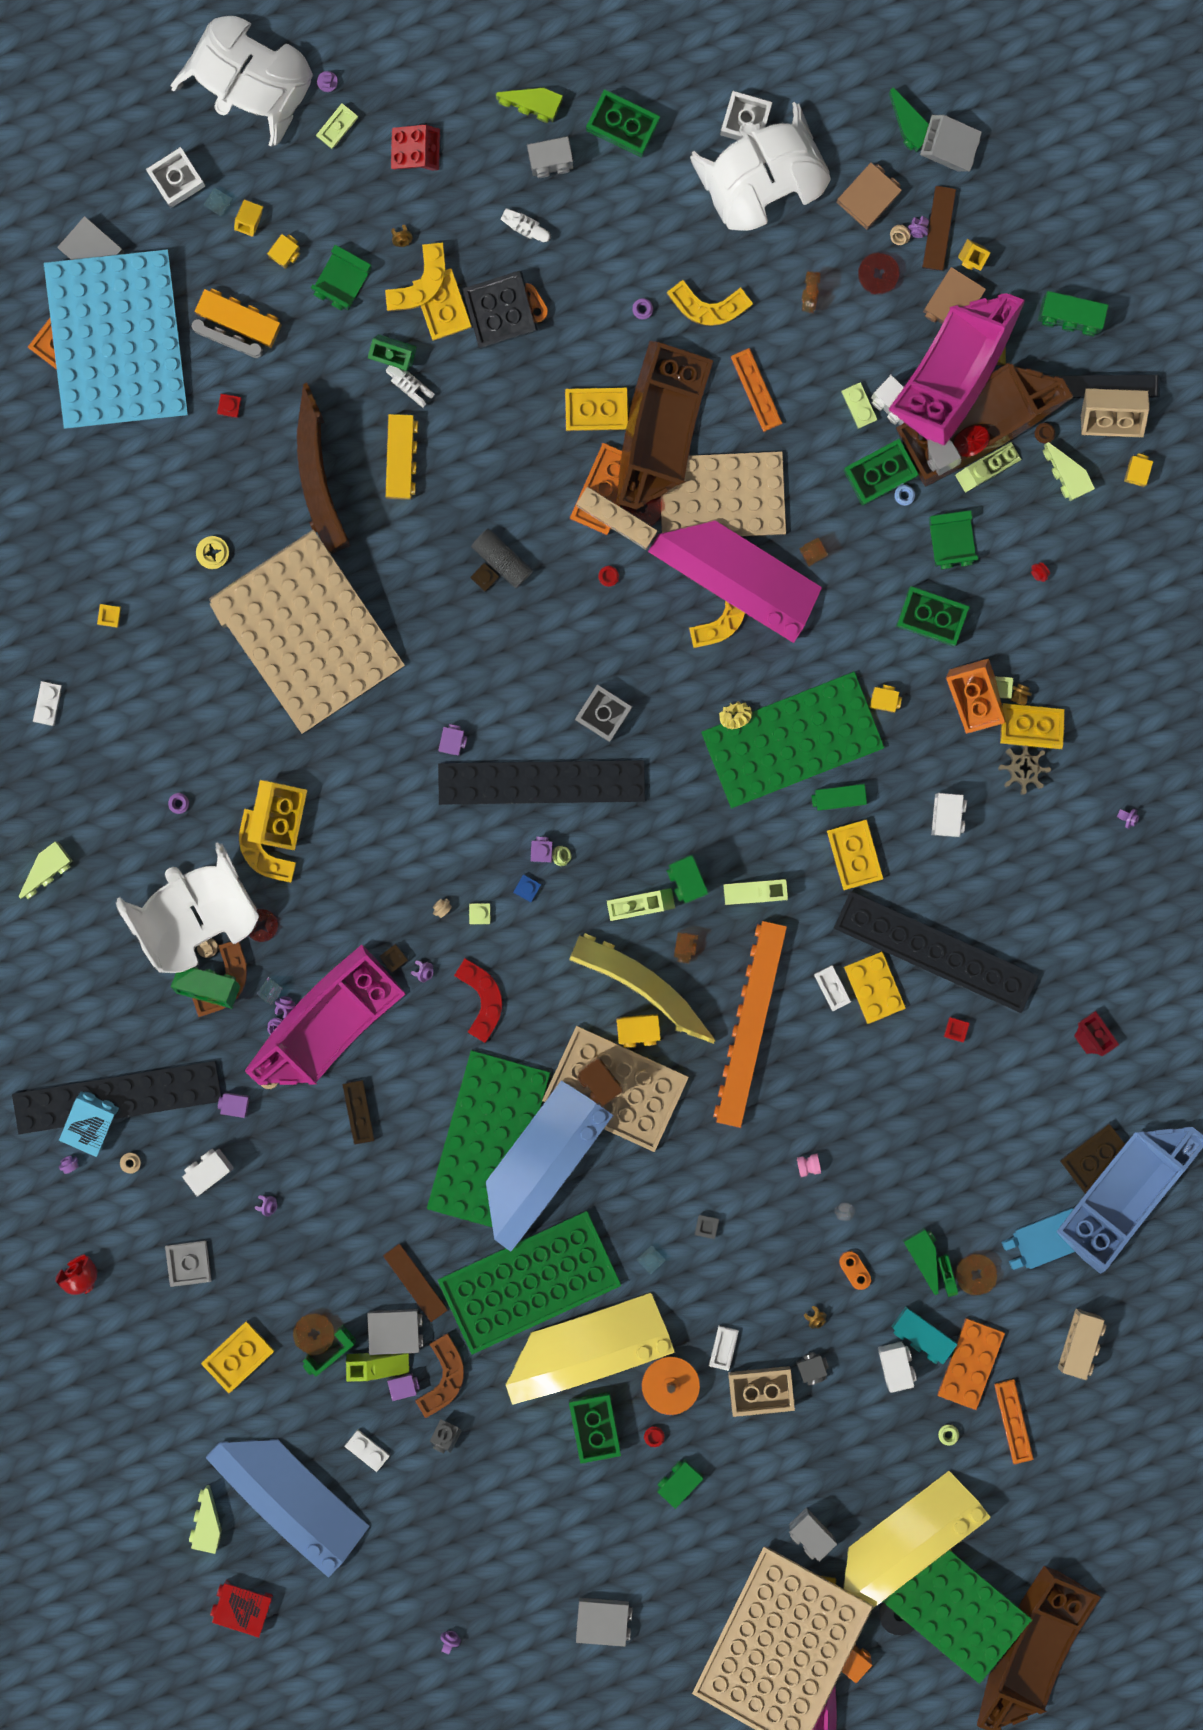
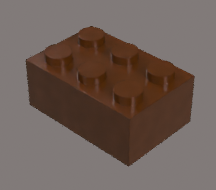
(599, 1080)

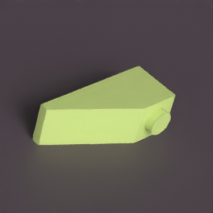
(640, 904)

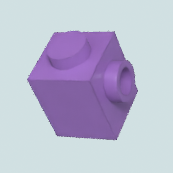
(452, 740)
(541, 850)

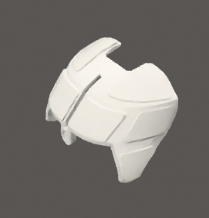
(268, 86)
(741, 182)
(168, 924)

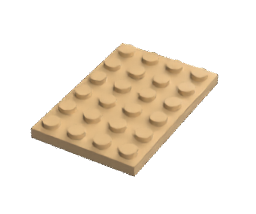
(732, 489)
(648, 1087)

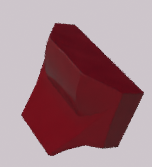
(1095, 1036)

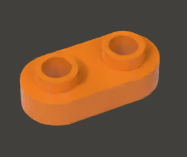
(537, 303)
(855, 1270)

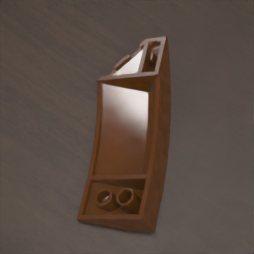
(1006, 407)
(661, 423)
(313, 476)
(1028, 1669)

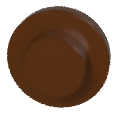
(1044, 433)

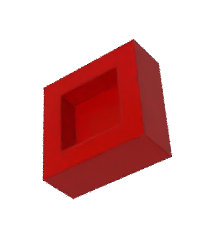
(229, 405)
(956, 1029)

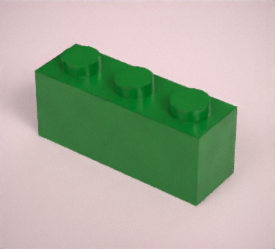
(207, 986)

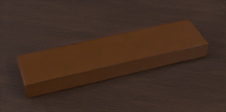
(939, 228)
(415, 1282)

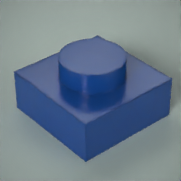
(527, 888)

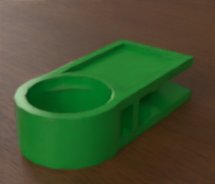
(947, 1275)

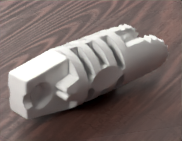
(525, 225)
(409, 384)

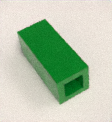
(839, 797)

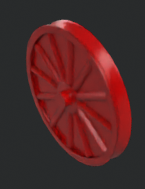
(971, 440)

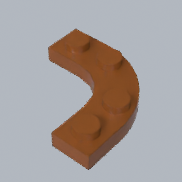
(235, 966)
(451, 1377)

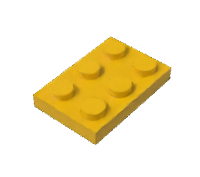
(445, 311)
(596, 409)
(1032, 726)
(854, 855)
(874, 987)
(237, 1357)

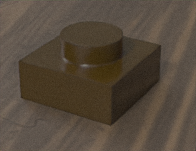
(484, 577)
(393, 958)

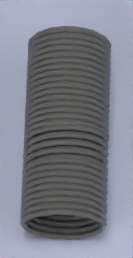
(497, 553)

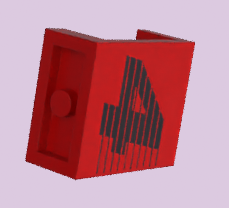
(241, 1609)

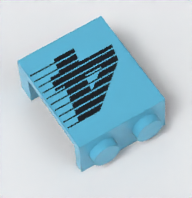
(88, 1123)

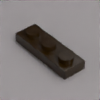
(358, 1112)

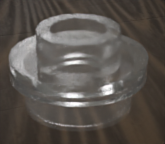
(844, 1211)

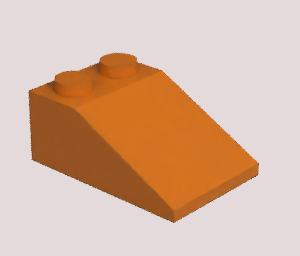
(976, 695)

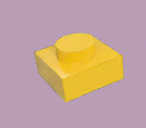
(109, 615)

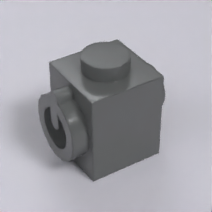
(813, 1368)
(445, 1437)

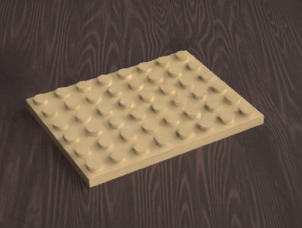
(307, 631)
(782, 1646)

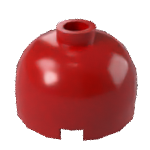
(78, 1277)

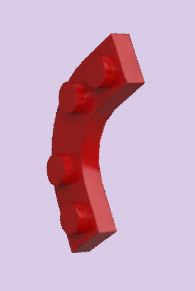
(490, 998)

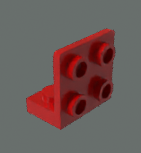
(415, 147)

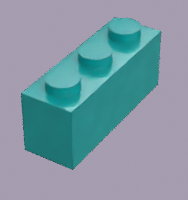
(923, 1336)

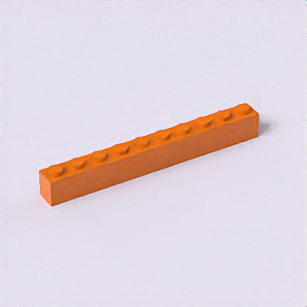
(751, 1023)

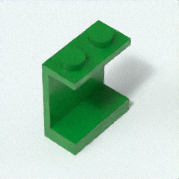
(341, 278)
(952, 539)
(345, 1338)

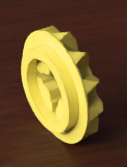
(204, 547)
(740, 719)

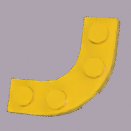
(426, 287)
(707, 313)
(719, 629)
(258, 858)

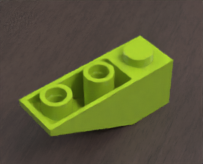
(535, 101)
(371, 1367)

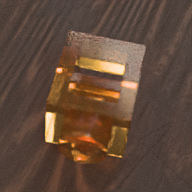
(813, 552)
(685, 947)

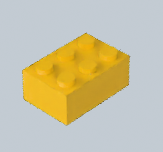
(277, 815)

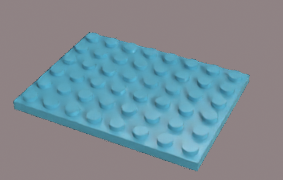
(115, 339)

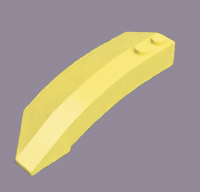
(642, 980)
(589, 1349)
(912, 1539)

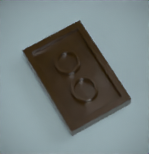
(1092, 1157)

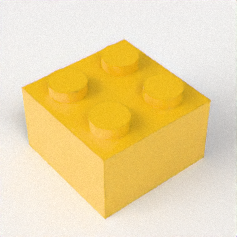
(638, 1029)

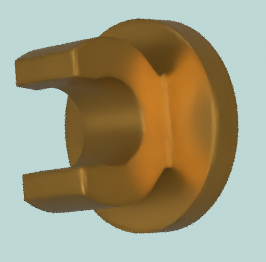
(401, 238)
(1020, 694)
(817, 1320)

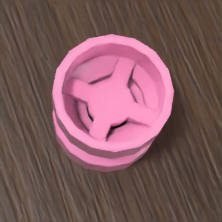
(808, 1165)

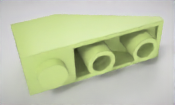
(988, 467)
(1072, 476)
(46, 865)
(755, 892)
(208, 1526)

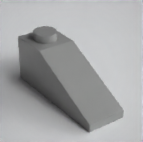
(942, 457)

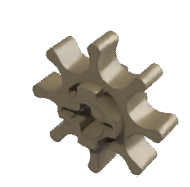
(1034, 768)

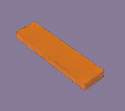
(756, 390)
(1013, 1421)

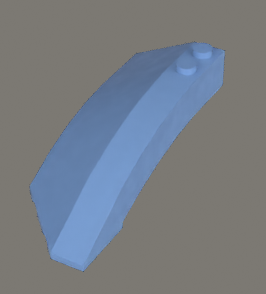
(542, 1161)
(1128, 1193)
(290, 1500)

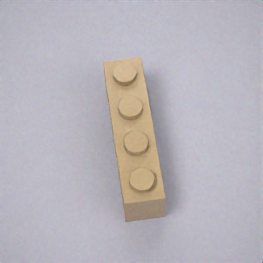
(616, 518)

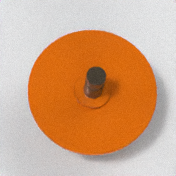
(670, 1385)

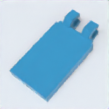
(1039, 1242)

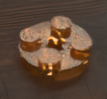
(810, 294)
(976, 1286)
(324, 1339)

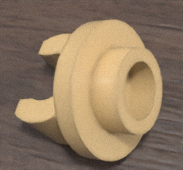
(207, 948)

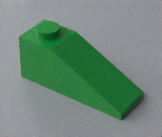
(910, 122)
(924, 1254)

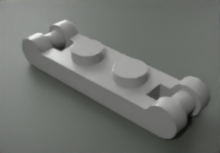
(218, 335)

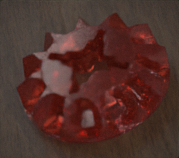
(271, 926)

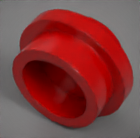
(1040, 572)
(608, 576)
(654, 1436)

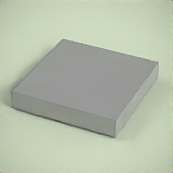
(188, 1263)

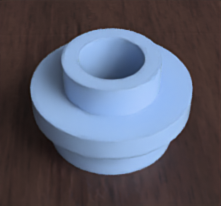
(904, 488)

